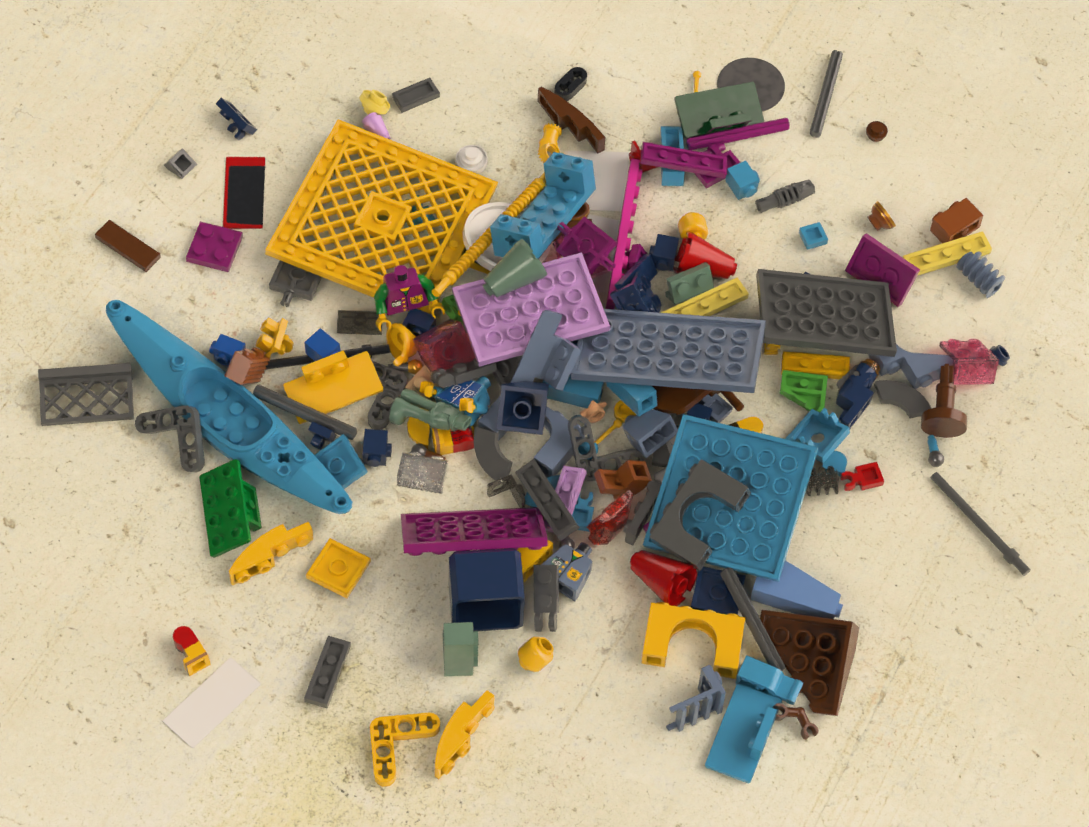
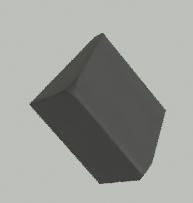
(180, 163)

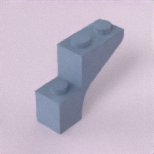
(918, 367)

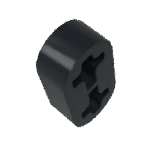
(568, 81)

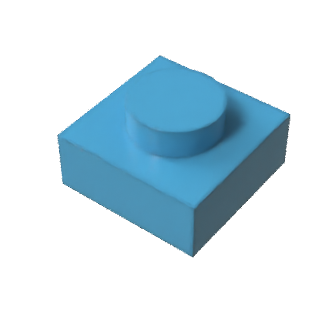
(813, 235)

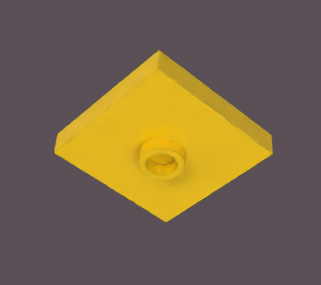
(338, 568)

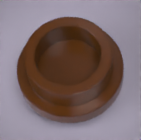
(876, 131)

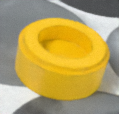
(621, 411)

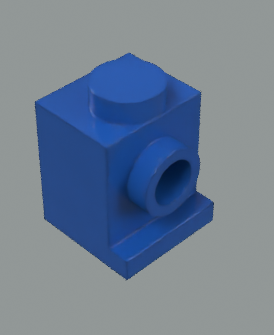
(224, 349)

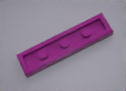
(683, 160)

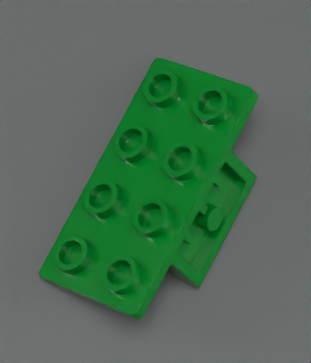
(229, 508)

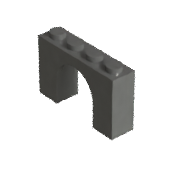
(703, 482)

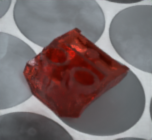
(611, 521)

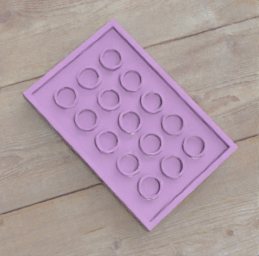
(504, 324)

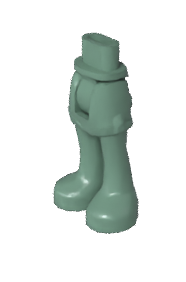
(438, 416)

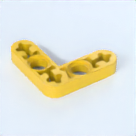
(391, 734)

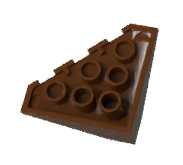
(816, 653)

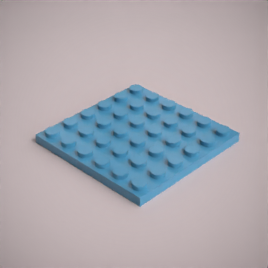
(773, 471)

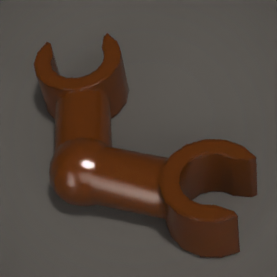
(798, 712)

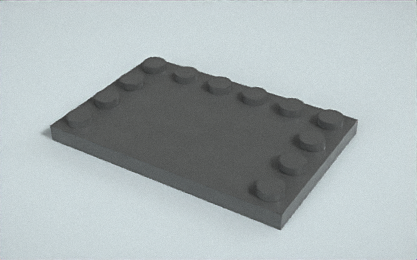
(826, 312)

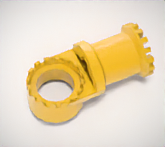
(549, 141)

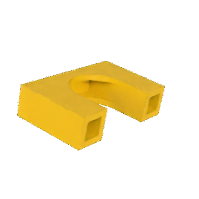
(723, 629)

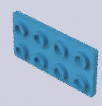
(743, 733)

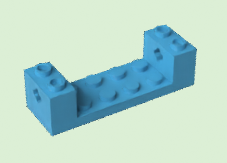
(567, 188)

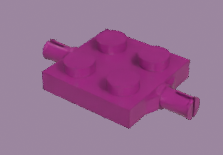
(589, 240)

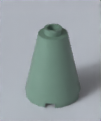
(514, 271)

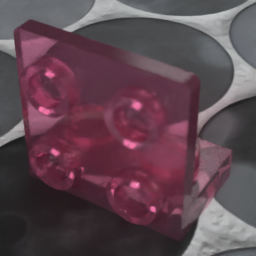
(971, 361)

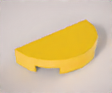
(418, 431)

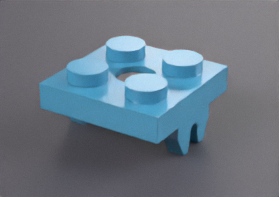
(820, 423)

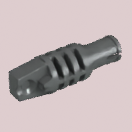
(786, 196)

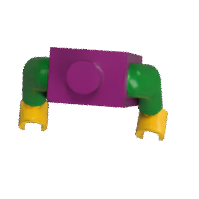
(403, 292)

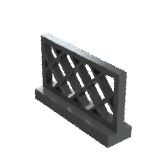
(86, 375)

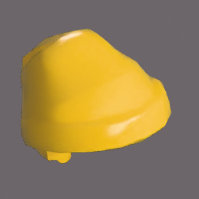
(400, 343)

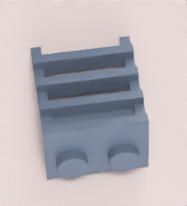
(710, 692)

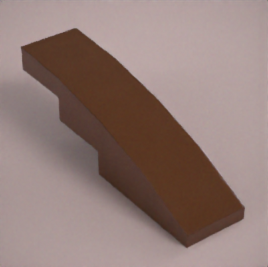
(568, 116)

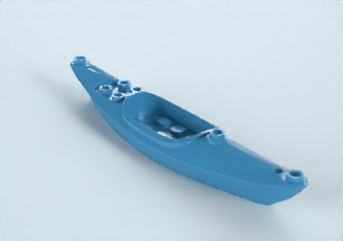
(229, 413)

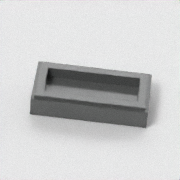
(415, 95)

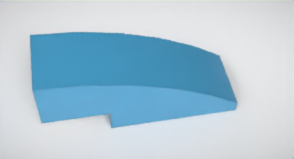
(674, 138)

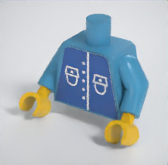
(467, 396)

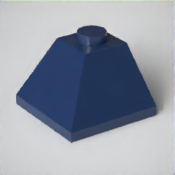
(523, 407)

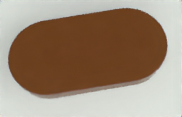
(677, 399)

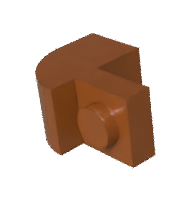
(630, 476)

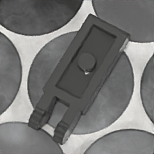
(461, 373)
(546, 595)

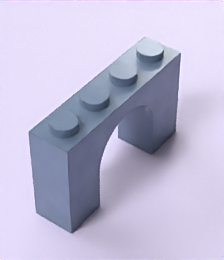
(556, 450)

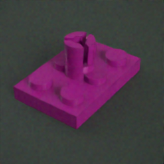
(878, 263)

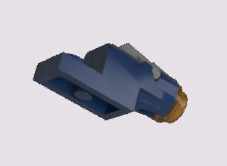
(855, 392)

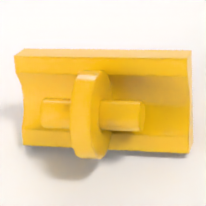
(277, 339)

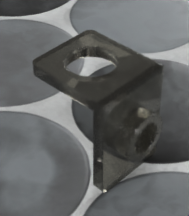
(508, 483)

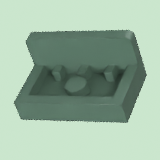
(689, 283)

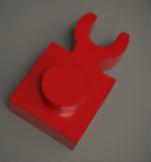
(865, 476)

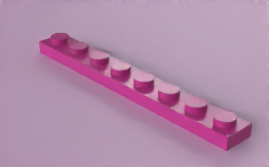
(625, 227)

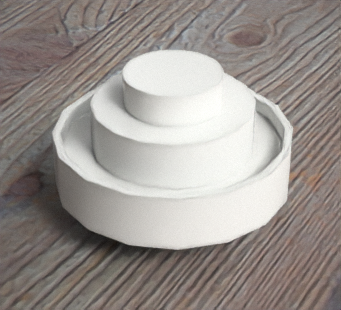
(472, 158)

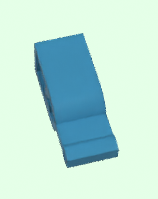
(768, 680)

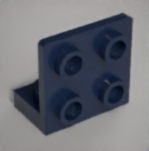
(637, 296)

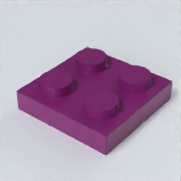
(214, 246)

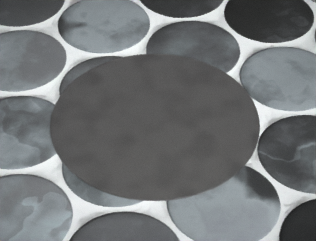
(767, 79)

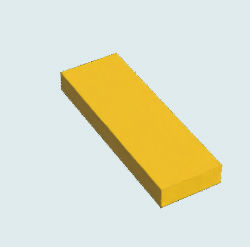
(829, 365)

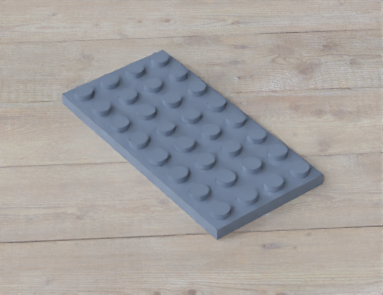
(673, 351)

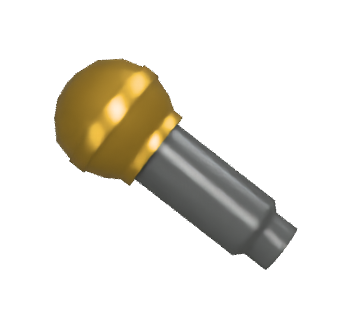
(412, 366)

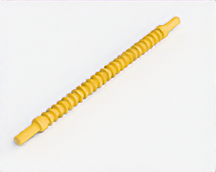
(485, 239)

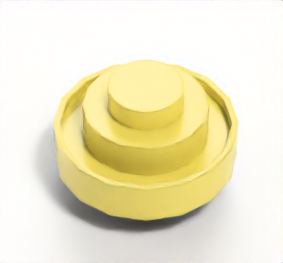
(374, 102)

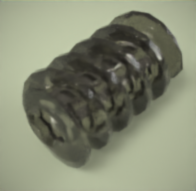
(823, 480)

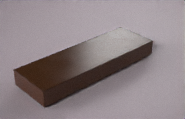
(127, 245)

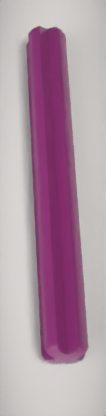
(738, 133)

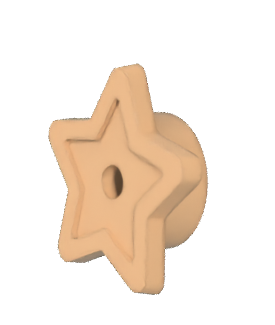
(594, 411)

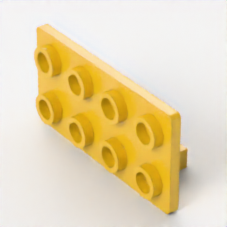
(334, 382)

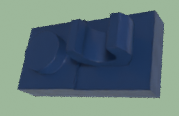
(229, 112)

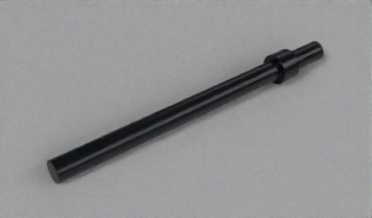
(305, 359)

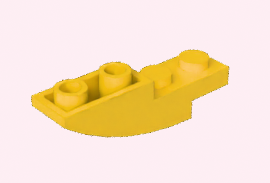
(260, 554)
(456, 737)

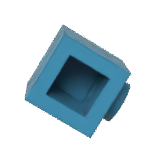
(742, 180)

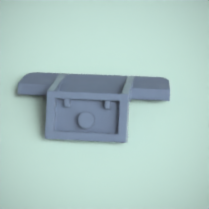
(547, 354)

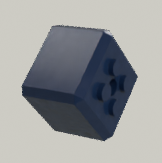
(487, 589)

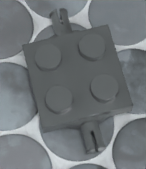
(293, 282)

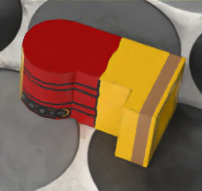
(452, 441)
(190, 646)

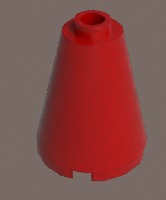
(698, 251)
(664, 575)

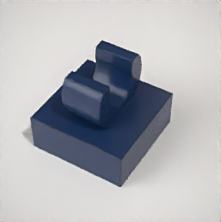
(320, 435)

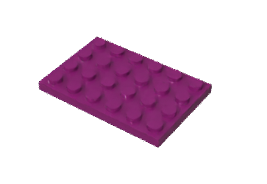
(473, 530)

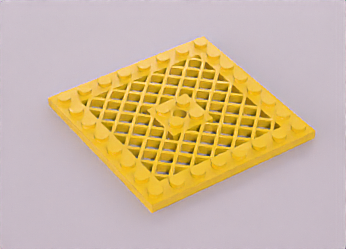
(350, 140)

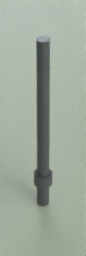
(1009, 554)

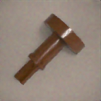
(944, 419)

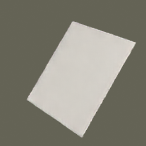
(610, 178)

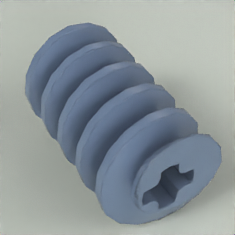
(980, 274)

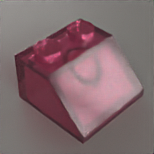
(444, 346)

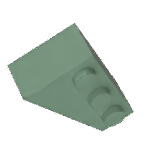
(459, 649)

